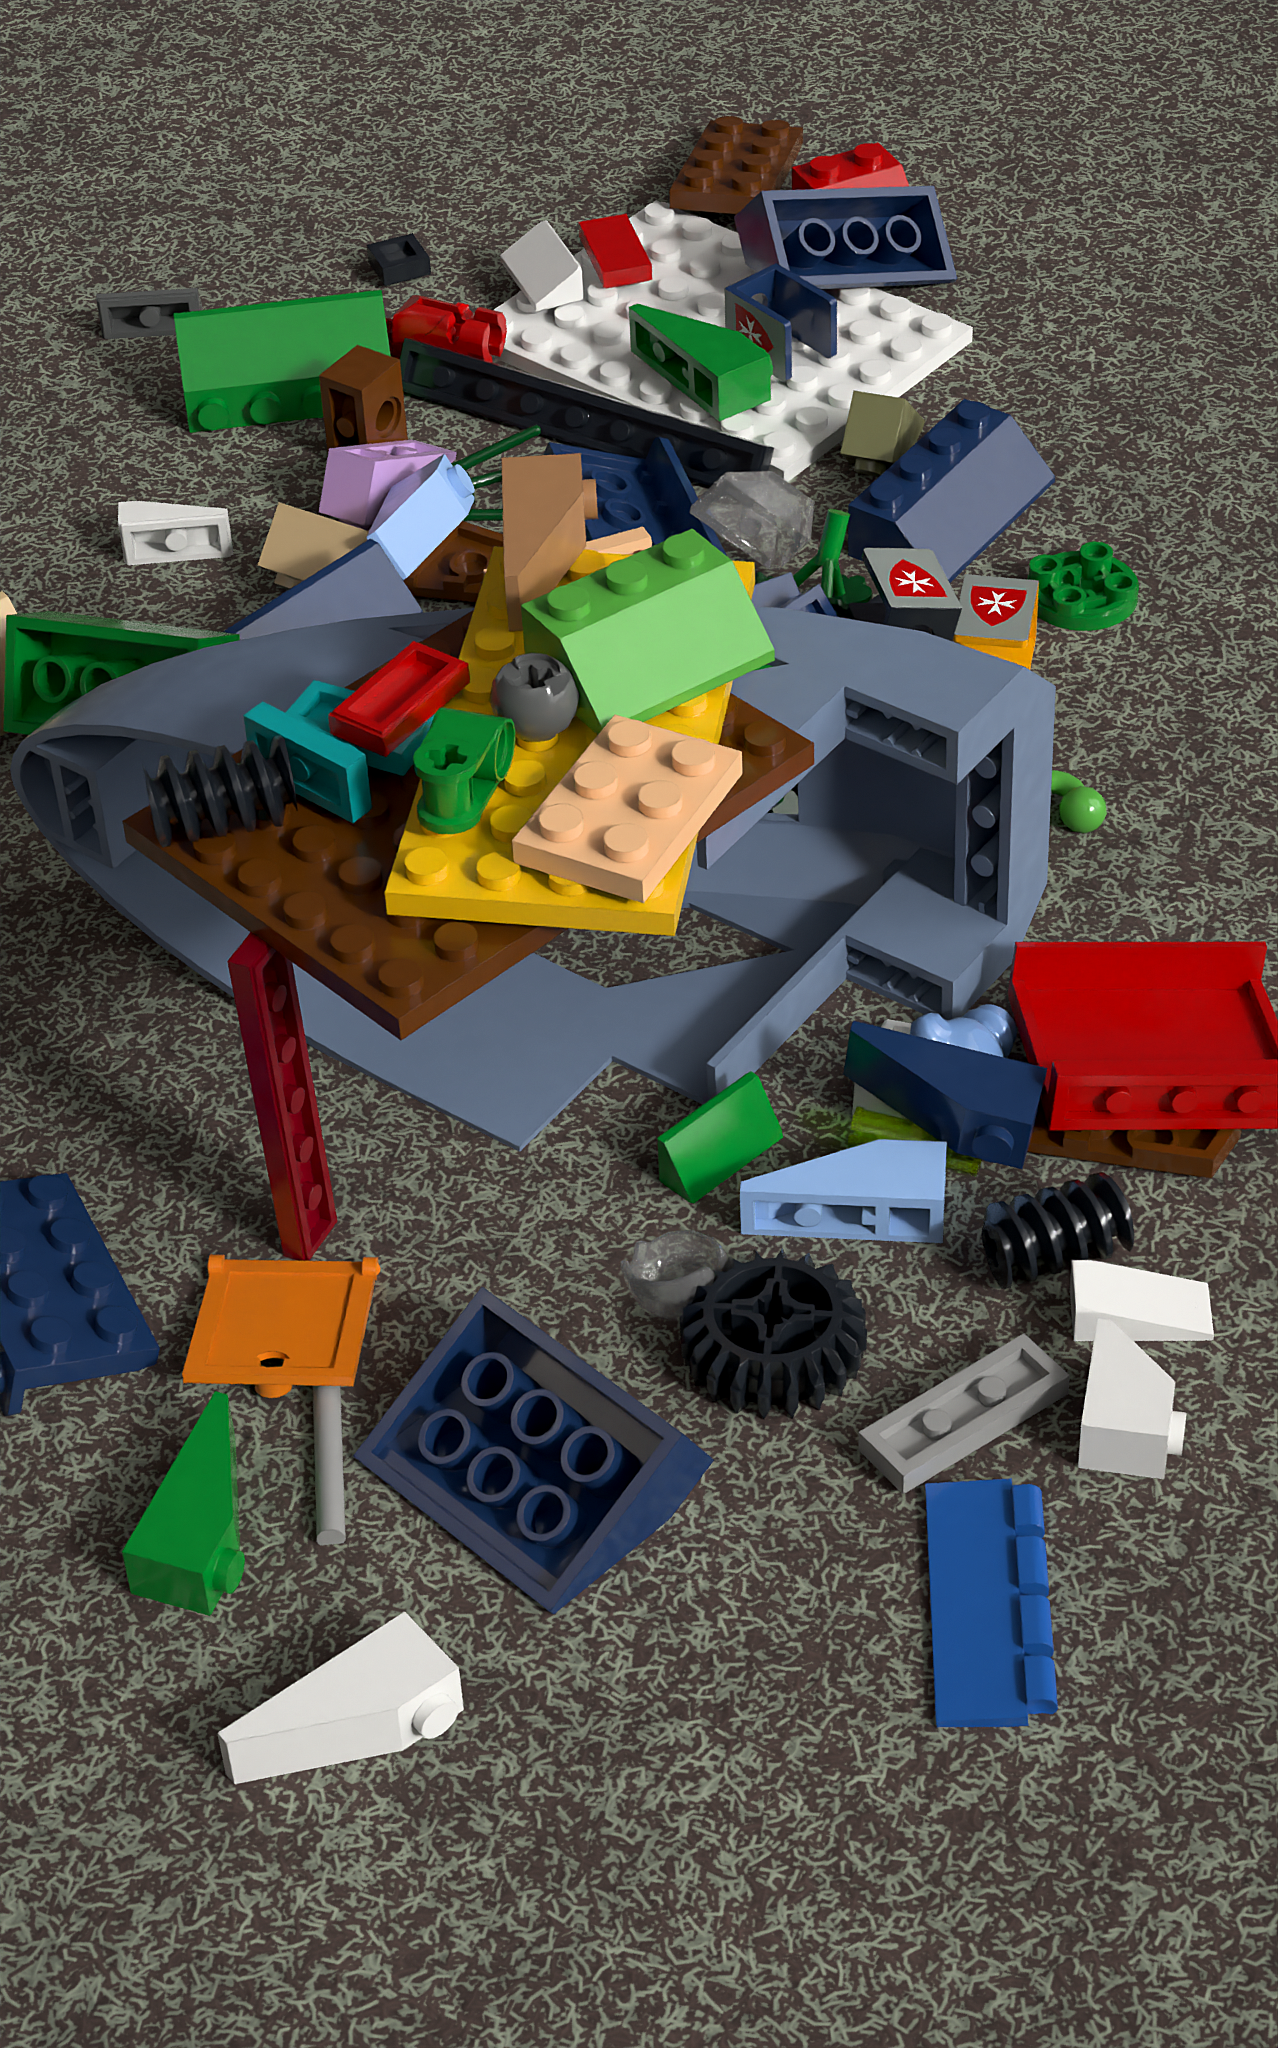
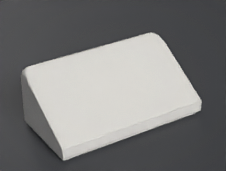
(544, 268)

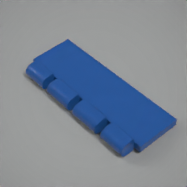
(989, 1604)

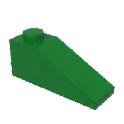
(702, 360)
(190, 1533)

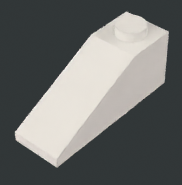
(350, 1708)

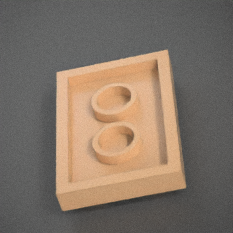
(628, 808)

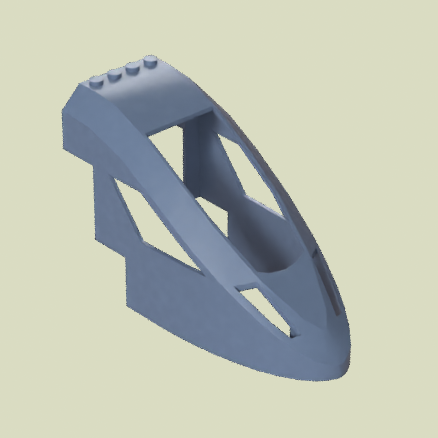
(898, 873)

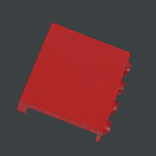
(1148, 1033)

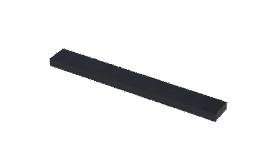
(572, 412)

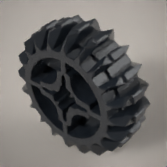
(811, 1348)

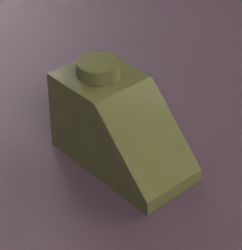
(879, 431)

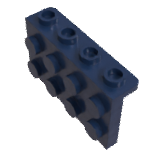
(639, 493)
(60, 1294)

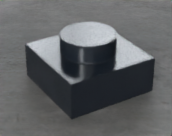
(398, 259)

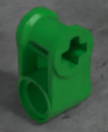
(461, 767)

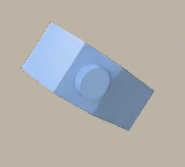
(422, 513)
(858, 1193)

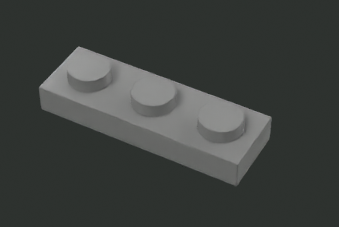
(963, 1413)

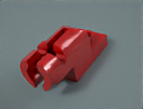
(449, 327)

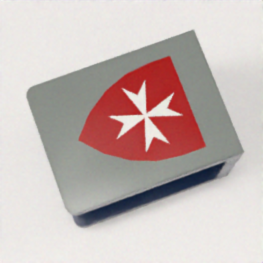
(788, 310)

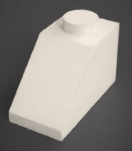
(1128, 1409)

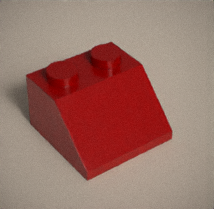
(862, 167)

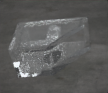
(758, 515)

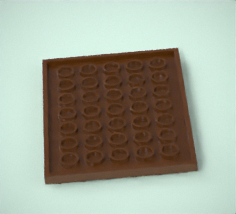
(323, 881)

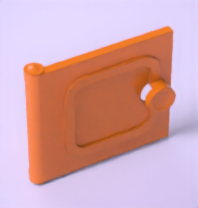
(281, 1310)

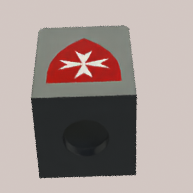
(911, 590)

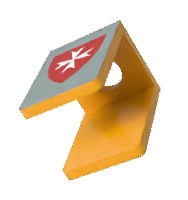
(999, 617)

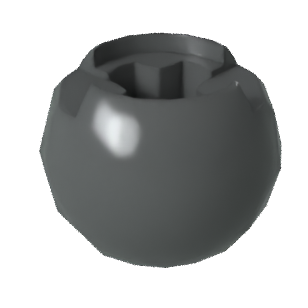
(535, 695)

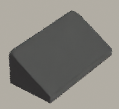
(144, 312)

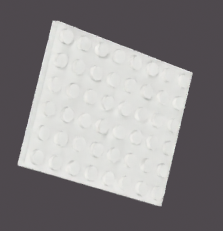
(881, 341)

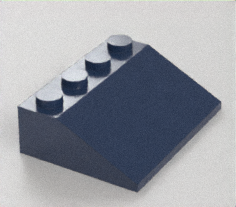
(530, 1454)

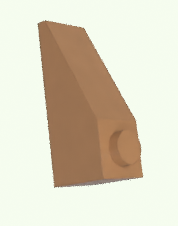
(542, 524)

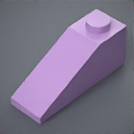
(362, 476)

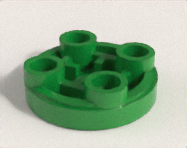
(1084, 588)

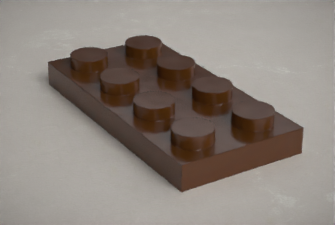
(735, 164)

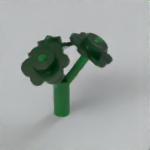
(836, 586)

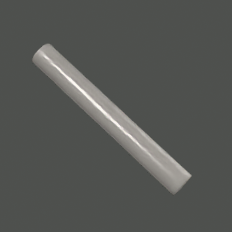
(328, 1465)

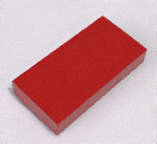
(615, 251)
(399, 698)

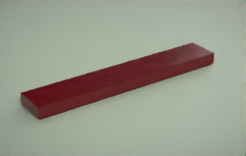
(283, 1095)

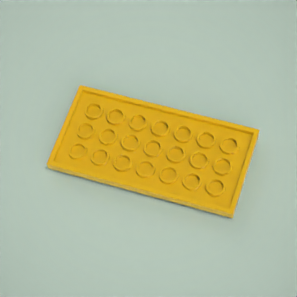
(475, 870)

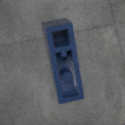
(956, 1094)

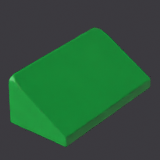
(717, 1139)

